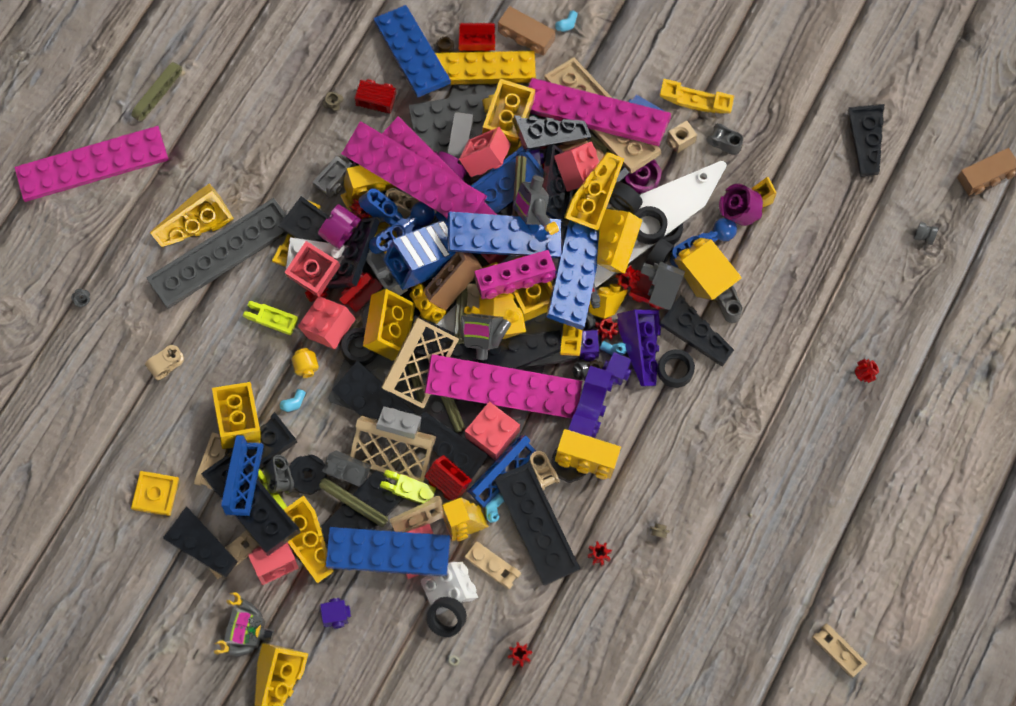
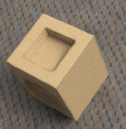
(684, 130)

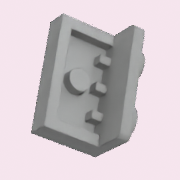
(332, 177)
(399, 422)

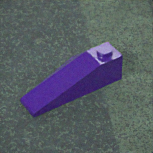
(639, 334)

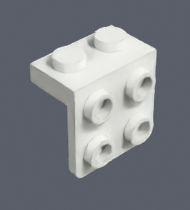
(455, 585)

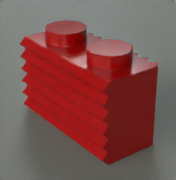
(375, 96)
(448, 478)

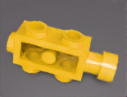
(427, 310)

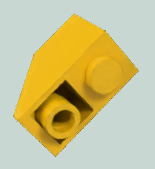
(610, 300)

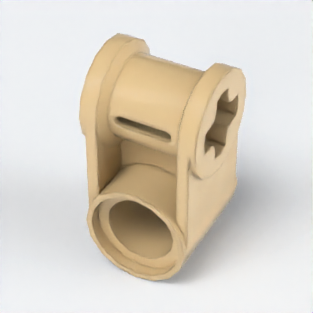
(162, 363)
(545, 473)

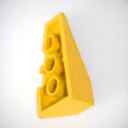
(592, 198)
(197, 215)
(498, 306)
(310, 543)
(277, 674)

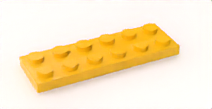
(488, 67)

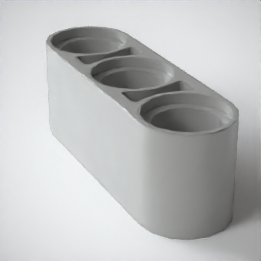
(460, 133)

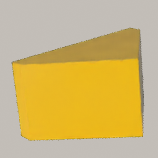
(766, 191)

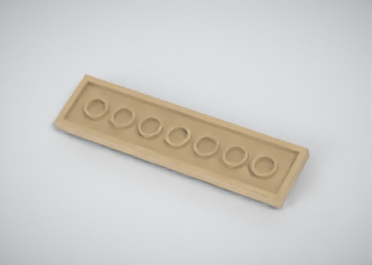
(634, 152)

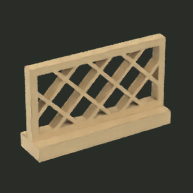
(404, 355)
(421, 440)

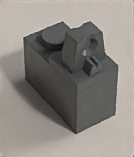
(666, 282)
(346, 468)

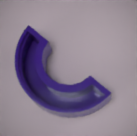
(591, 402)

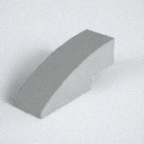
(382, 273)

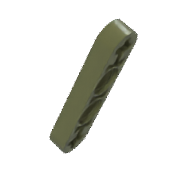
(156, 91)

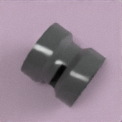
(926, 233)

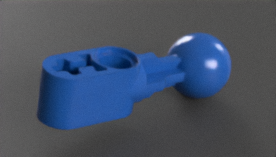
(375, 203)
(420, 215)
(722, 230)

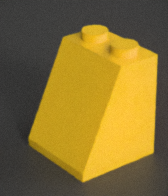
(706, 269)

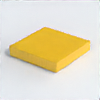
(155, 493)

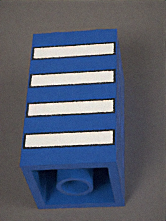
(419, 254)

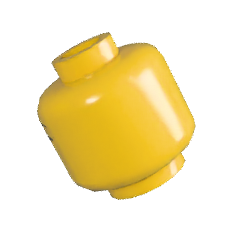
(305, 363)

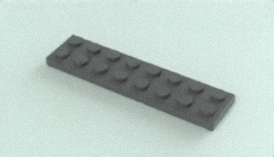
(218, 254)

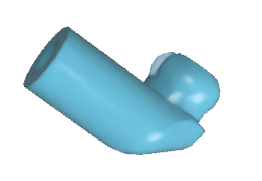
(567, 24)
(618, 348)
(293, 403)
(491, 508)

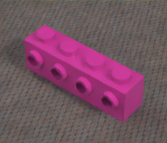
(515, 274)

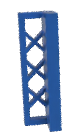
(498, 467)
(235, 475)

